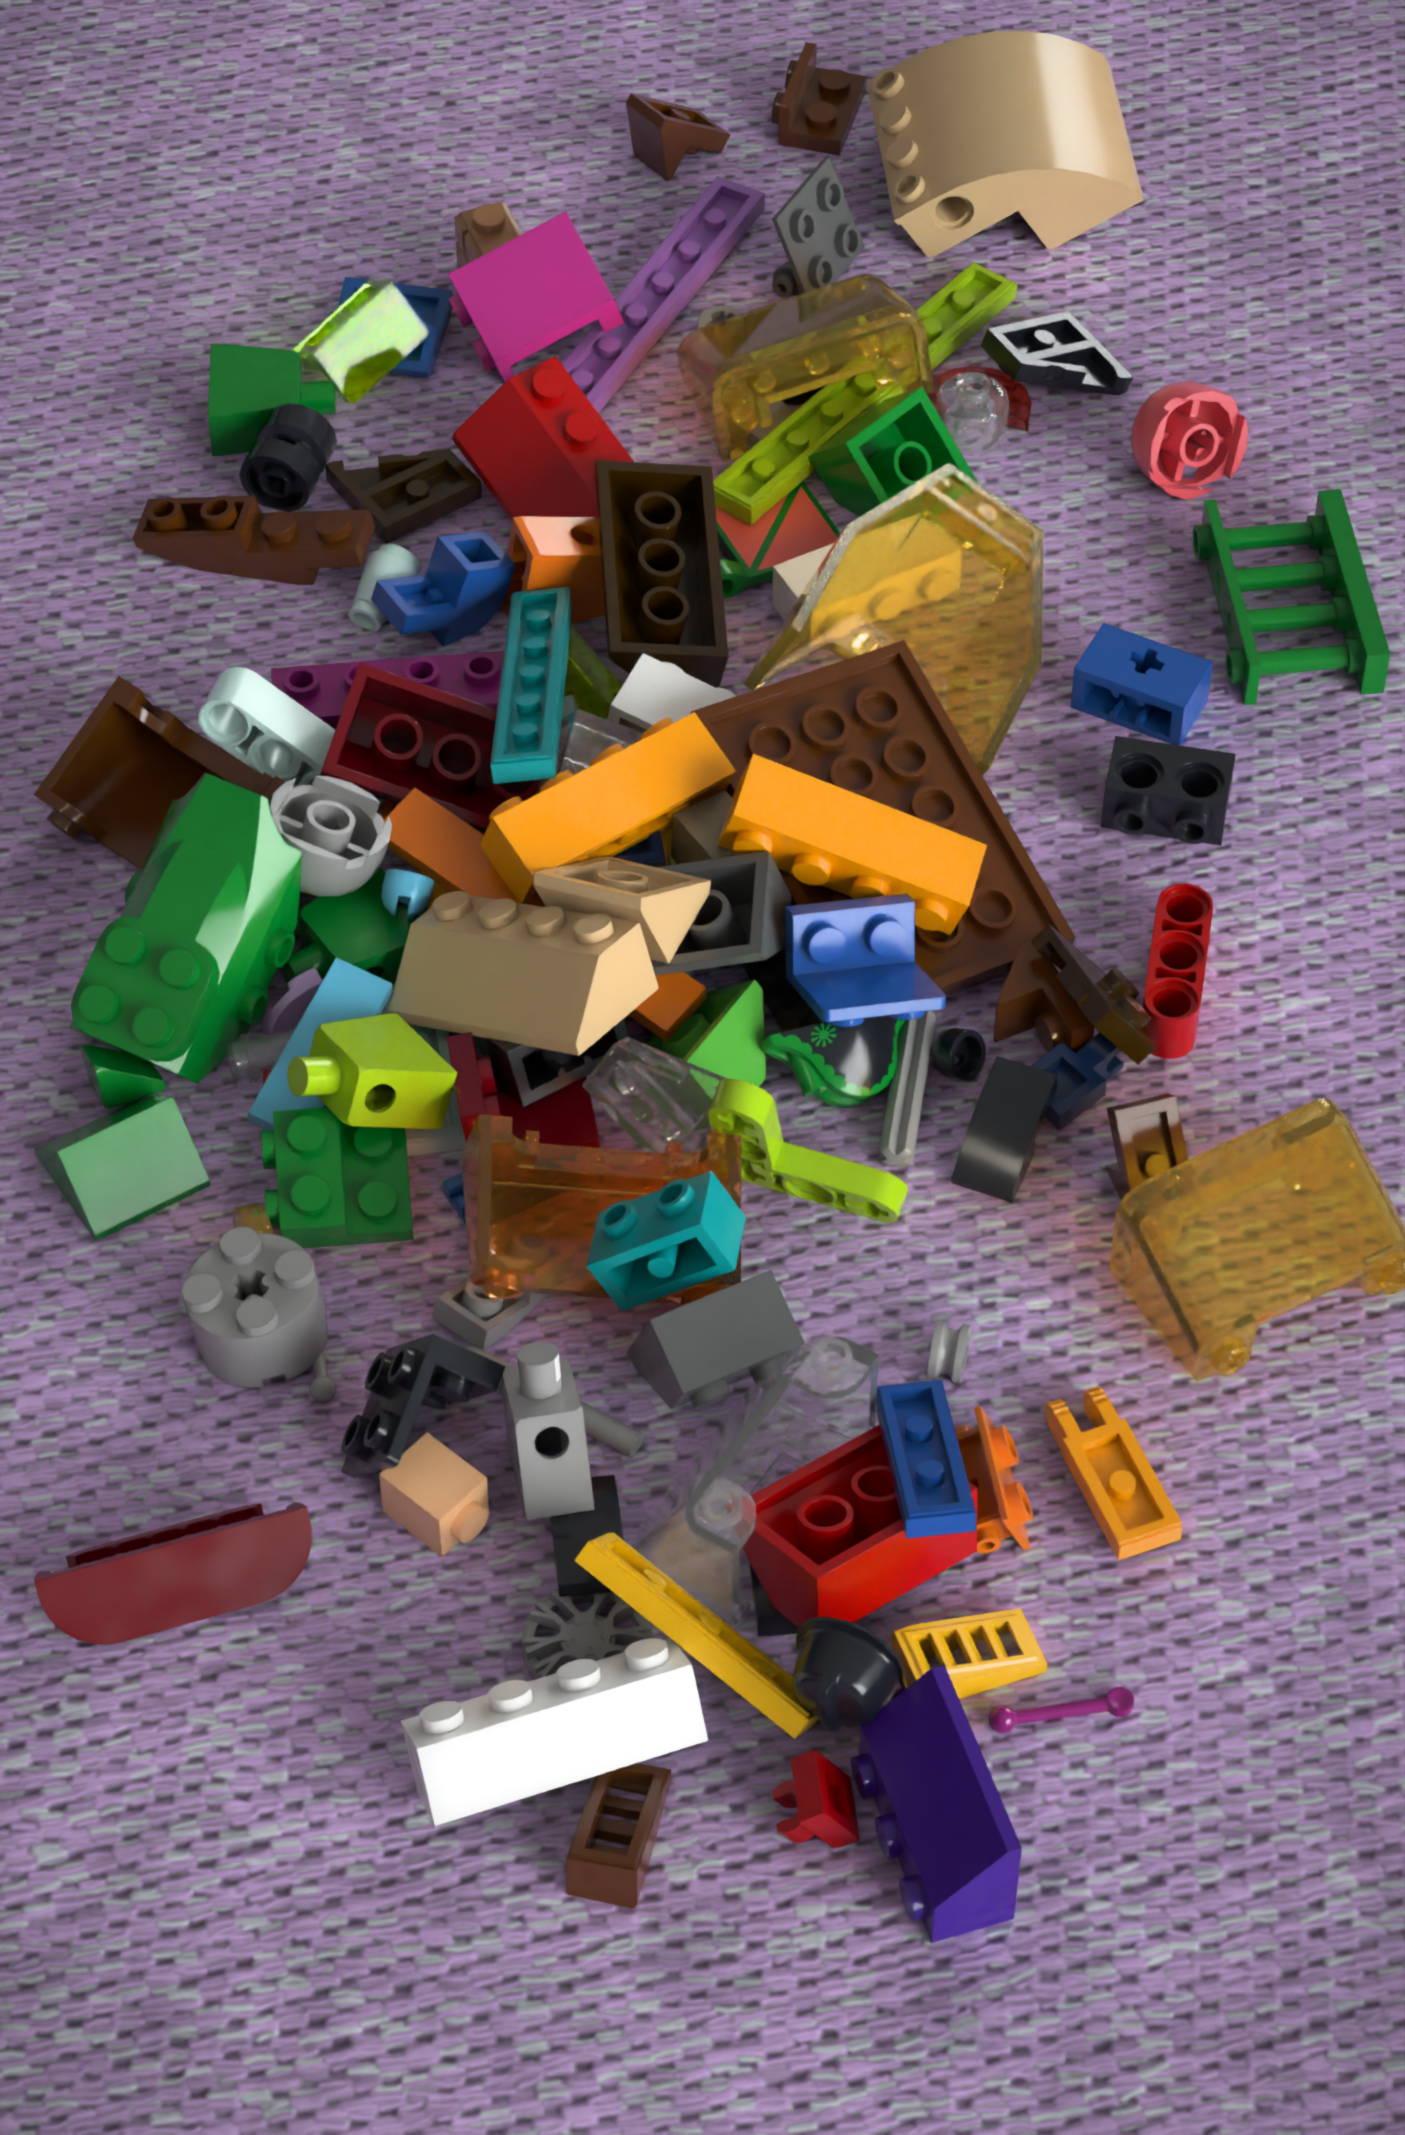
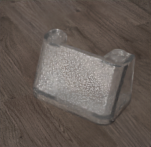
(787, 1419)

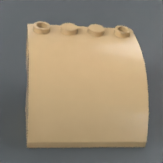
(1001, 131)

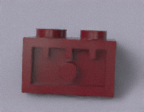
(560, 1117)

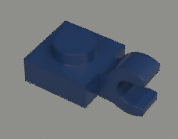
(1079, 1077)

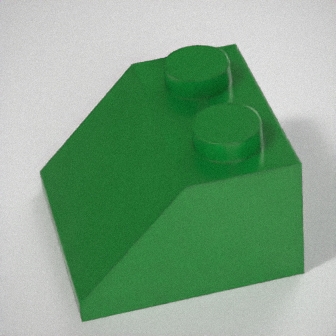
(886, 452)

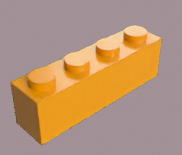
(606, 805)
(851, 843)

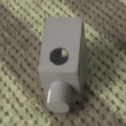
(541, 1412)

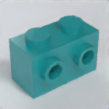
(666, 1240)

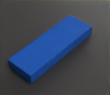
(925, 1459)

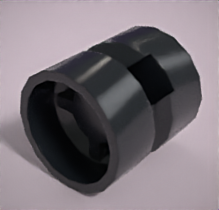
(288, 457)

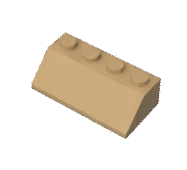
(521, 972)

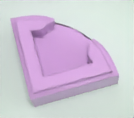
(293, 1004)

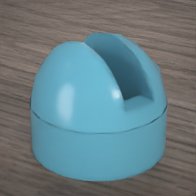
(406, 889)

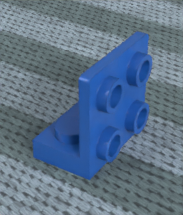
(858, 960)

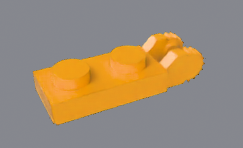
(1114, 1476)

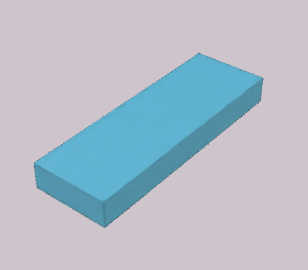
(343, 995)

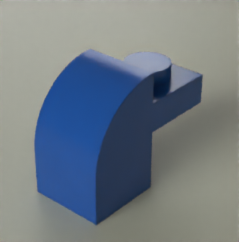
(457, 593)

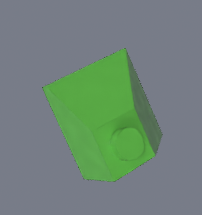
(723, 1034)

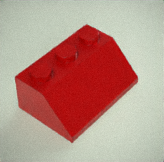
(539, 444)
(836, 1538)

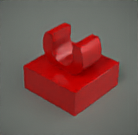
(822, 1801)

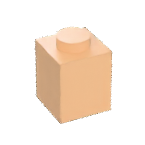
(435, 1495)

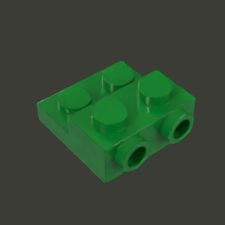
(336, 1180)

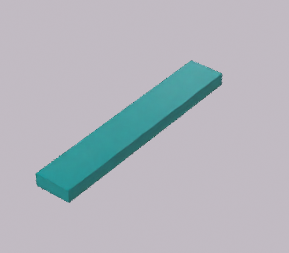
(532, 686)

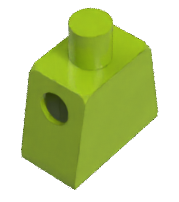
(375, 1074)

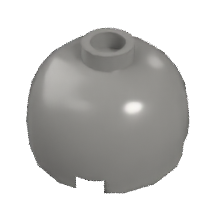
(334, 830)

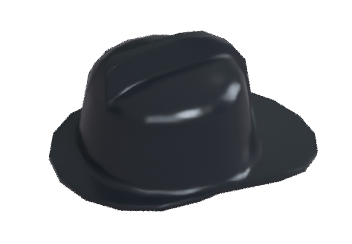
(844, 1672)

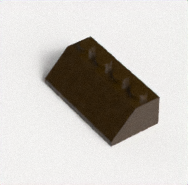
(661, 566)

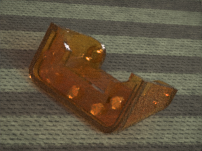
(539, 1204)

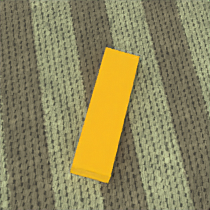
(696, 1630)

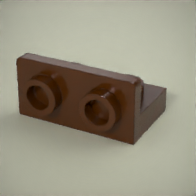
(817, 105)

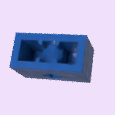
(1141, 684)

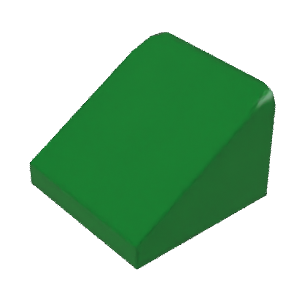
(120, 1076)

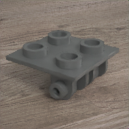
(815, 234)

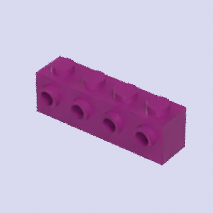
(326, 686)

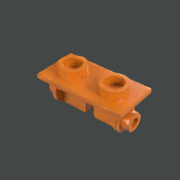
(1000, 1502)

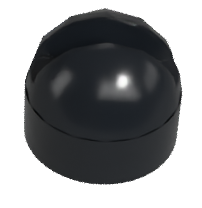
(958, 1043)

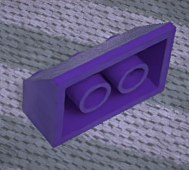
(939, 1810)

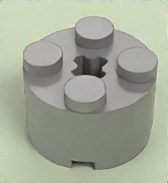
(255, 1308)

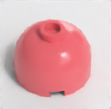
(1188, 427)

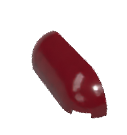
(177, 1573)

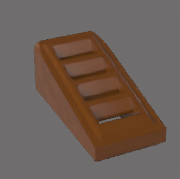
(612, 1872)

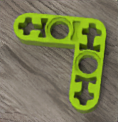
(796, 1170)

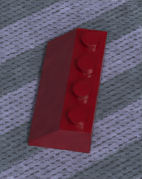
(422, 738)

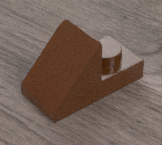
(667, 130)
(1039, 1001)
(1145, 1140)

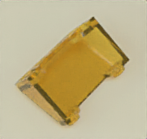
(799, 347)
(1255, 1235)

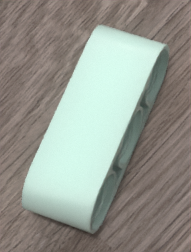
(265, 727)

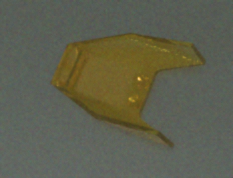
(952, 580)

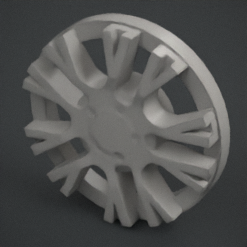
(583, 1635)

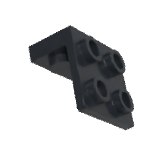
(400, 1380)

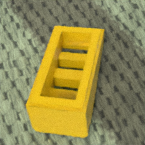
(937, 1638)

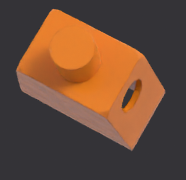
(558, 555)

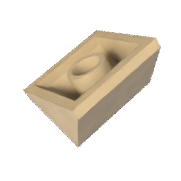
(630, 891)

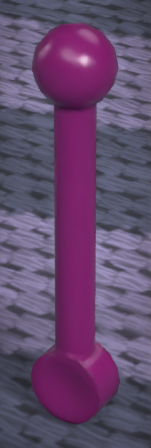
(1117, 1702)

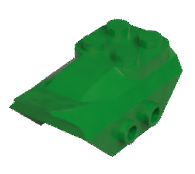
(195, 934)

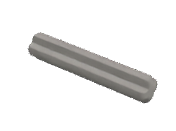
(907, 1091)

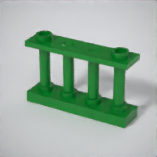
(1337, 570)

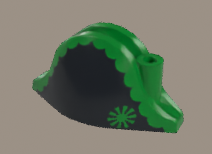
(840, 1062)

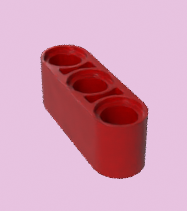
(1177, 968)

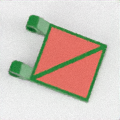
(783, 533)

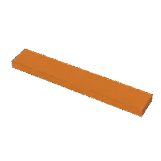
(451, 856)

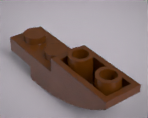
(238, 540)

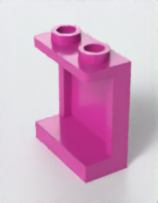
(531, 294)

